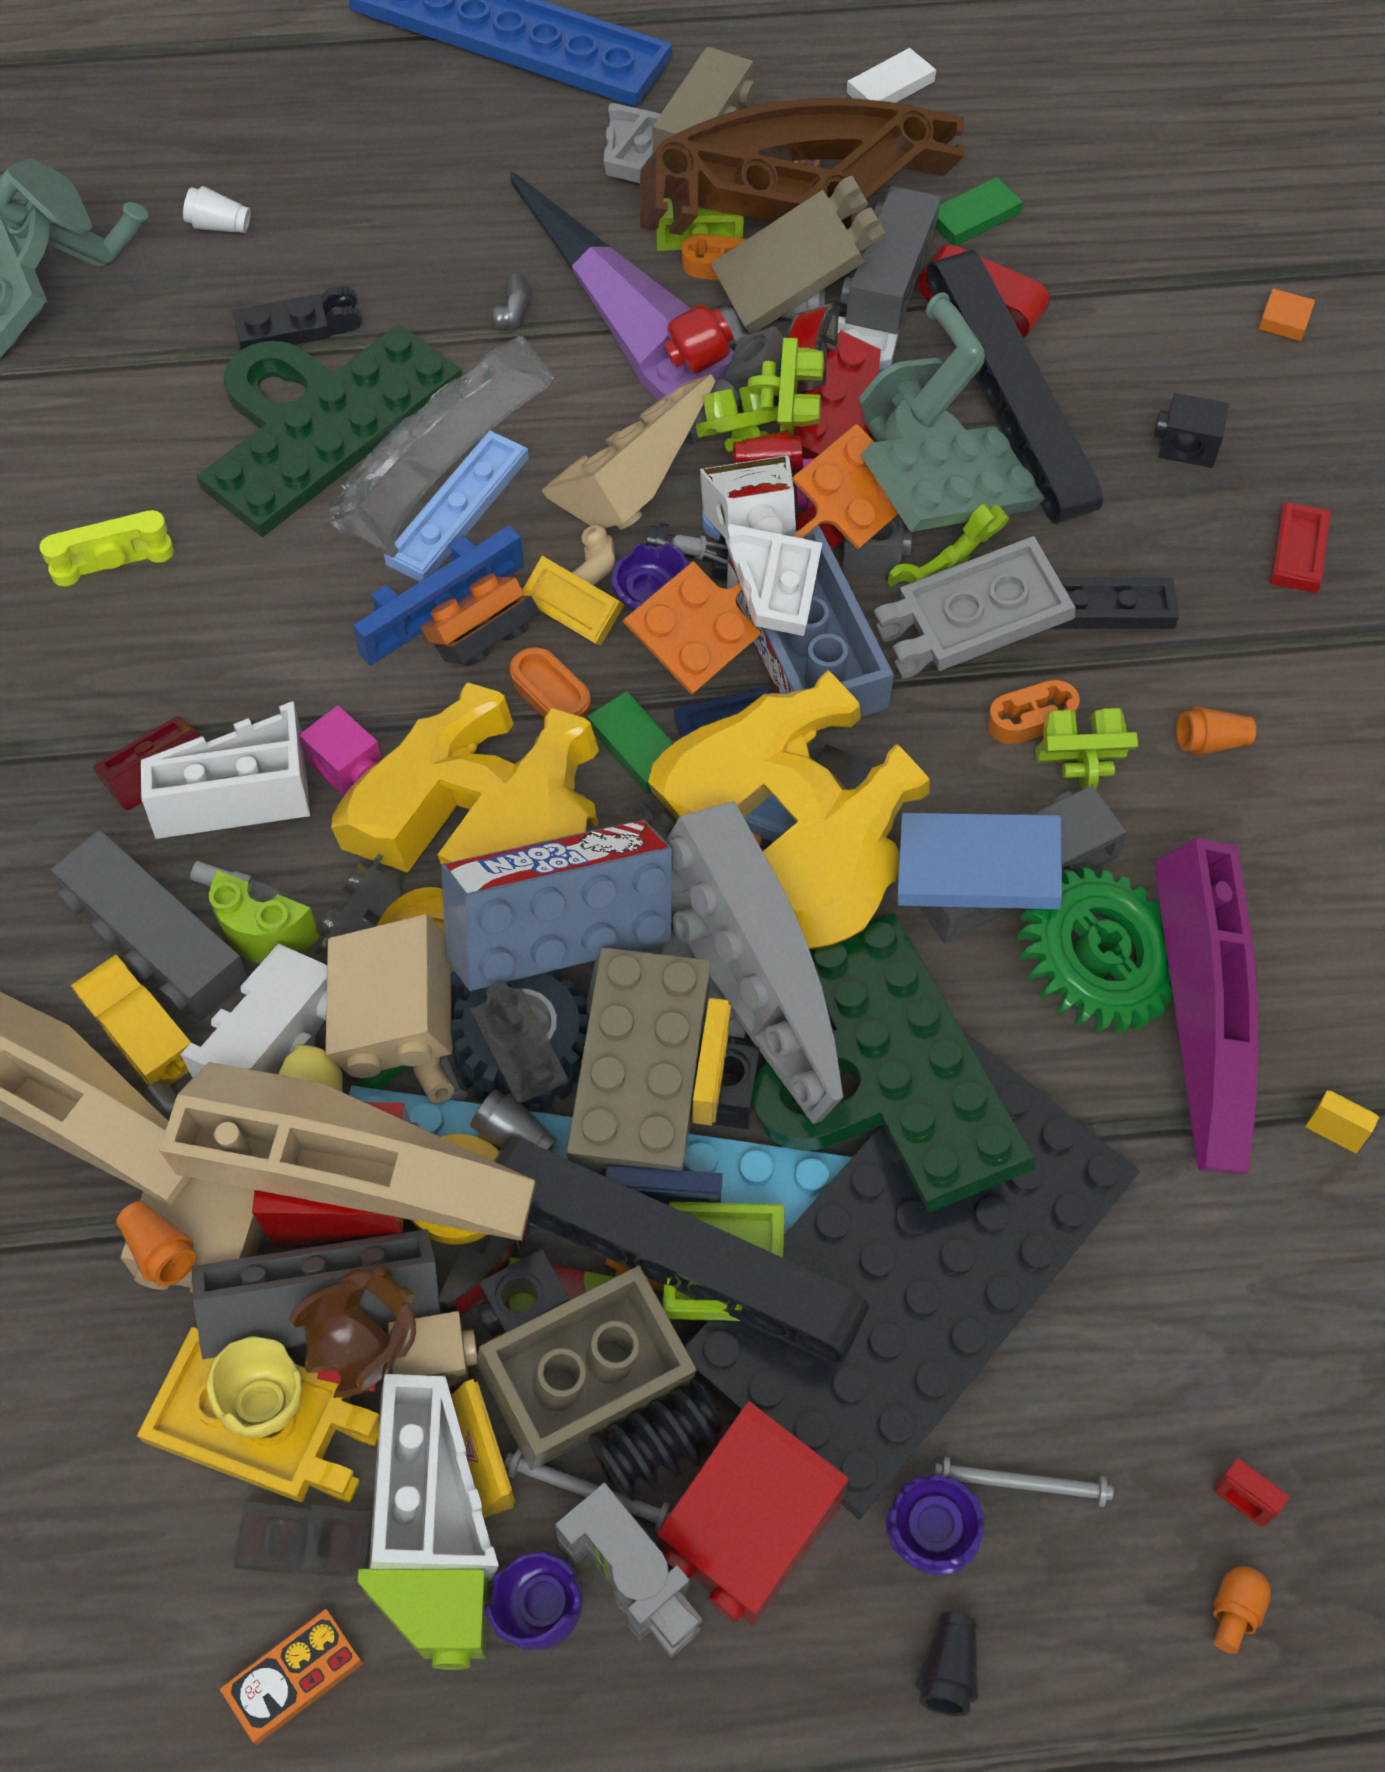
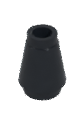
(950, 1667)

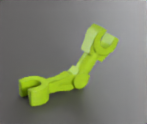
(980, 527)

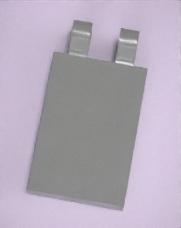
(975, 608)

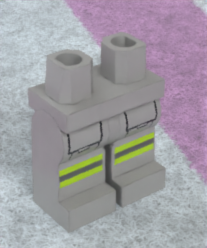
(634, 1568)

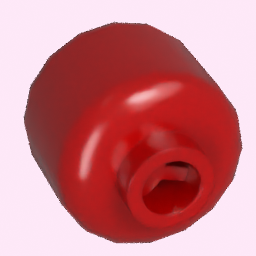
(698, 339)

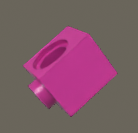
(339, 749)

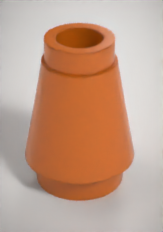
(1213, 730)
(156, 1244)

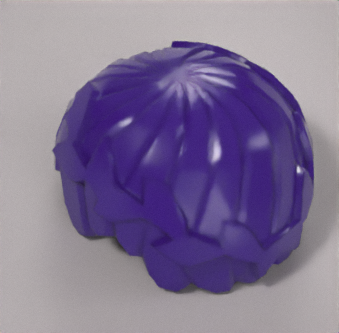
(645, 572)
(935, 1524)

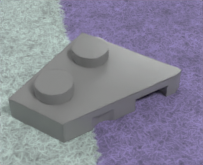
(628, 141)

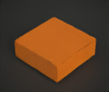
(1286, 314)

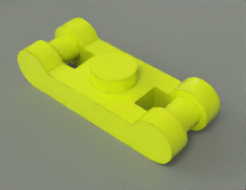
(106, 546)

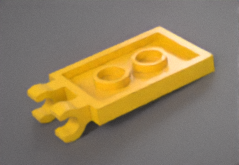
(280, 1462)

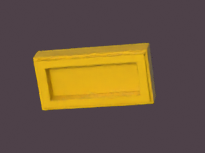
(572, 600)
(711, 1062)

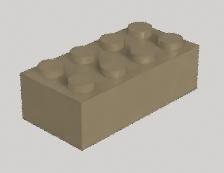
(640, 1061)

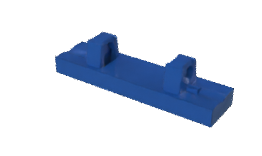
(399, 617)

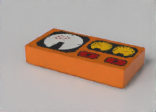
(290, 1677)

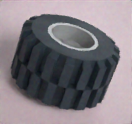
(560, 1016)

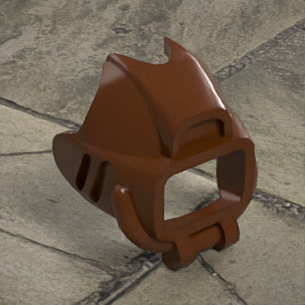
(346, 1338)

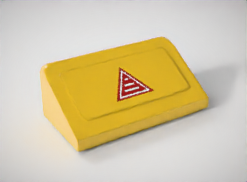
(482, 1450)

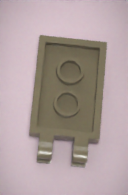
(798, 255)

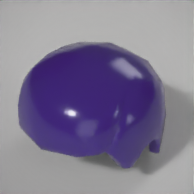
(535, 1601)

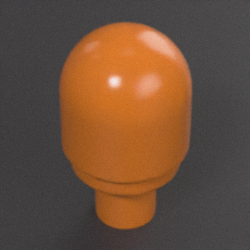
(1240, 1606)

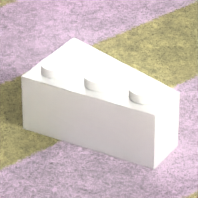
(229, 781)
(280, 1009)
(423, 1483)

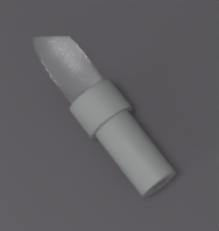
(259, 891)

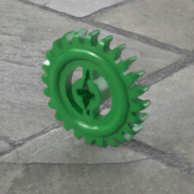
(1102, 948)

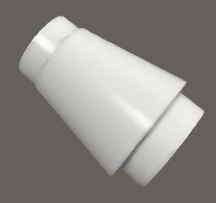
(214, 212)

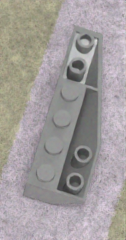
(740, 919)

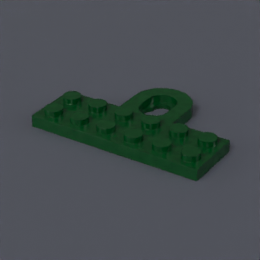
(323, 432)
(911, 1071)

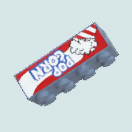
(834, 640)
(556, 903)

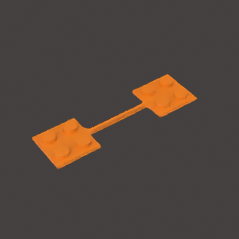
(697, 624)

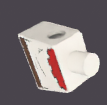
(750, 495)

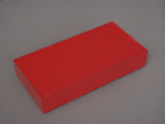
(1300, 547)

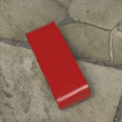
(1022, 296)

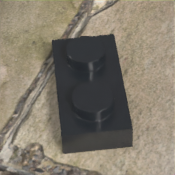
(504, 624)

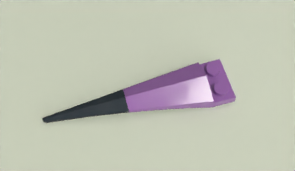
(624, 295)

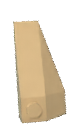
(627, 474)

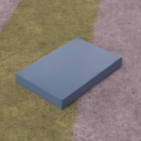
(980, 861)

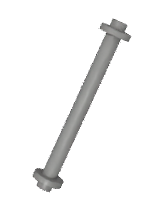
(517, 1463)
(1099, 1490)

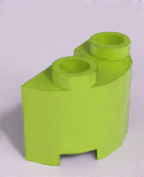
(259, 927)

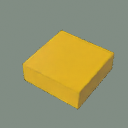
(1342, 1121)

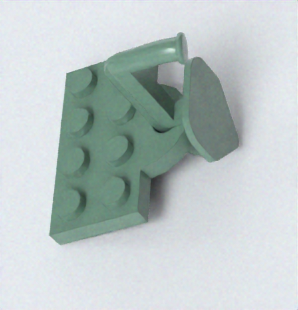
(42, 214)
(923, 454)

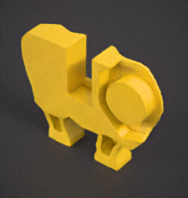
(420, 783)
(839, 850)

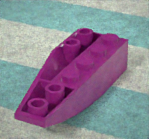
(1213, 996)

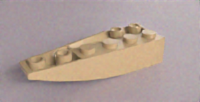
(79, 1101)
(337, 1151)

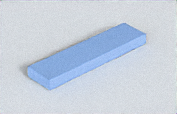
(457, 505)

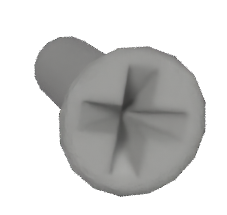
(458, 1095)

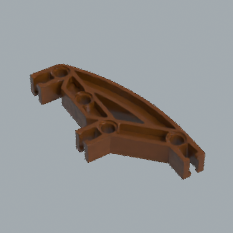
(757, 147)

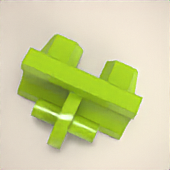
(796, 365)
(724, 417)
(1106, 742)

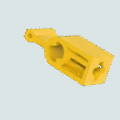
(134, 1021)

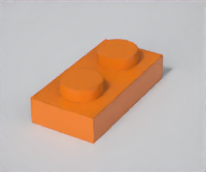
(456, 618)

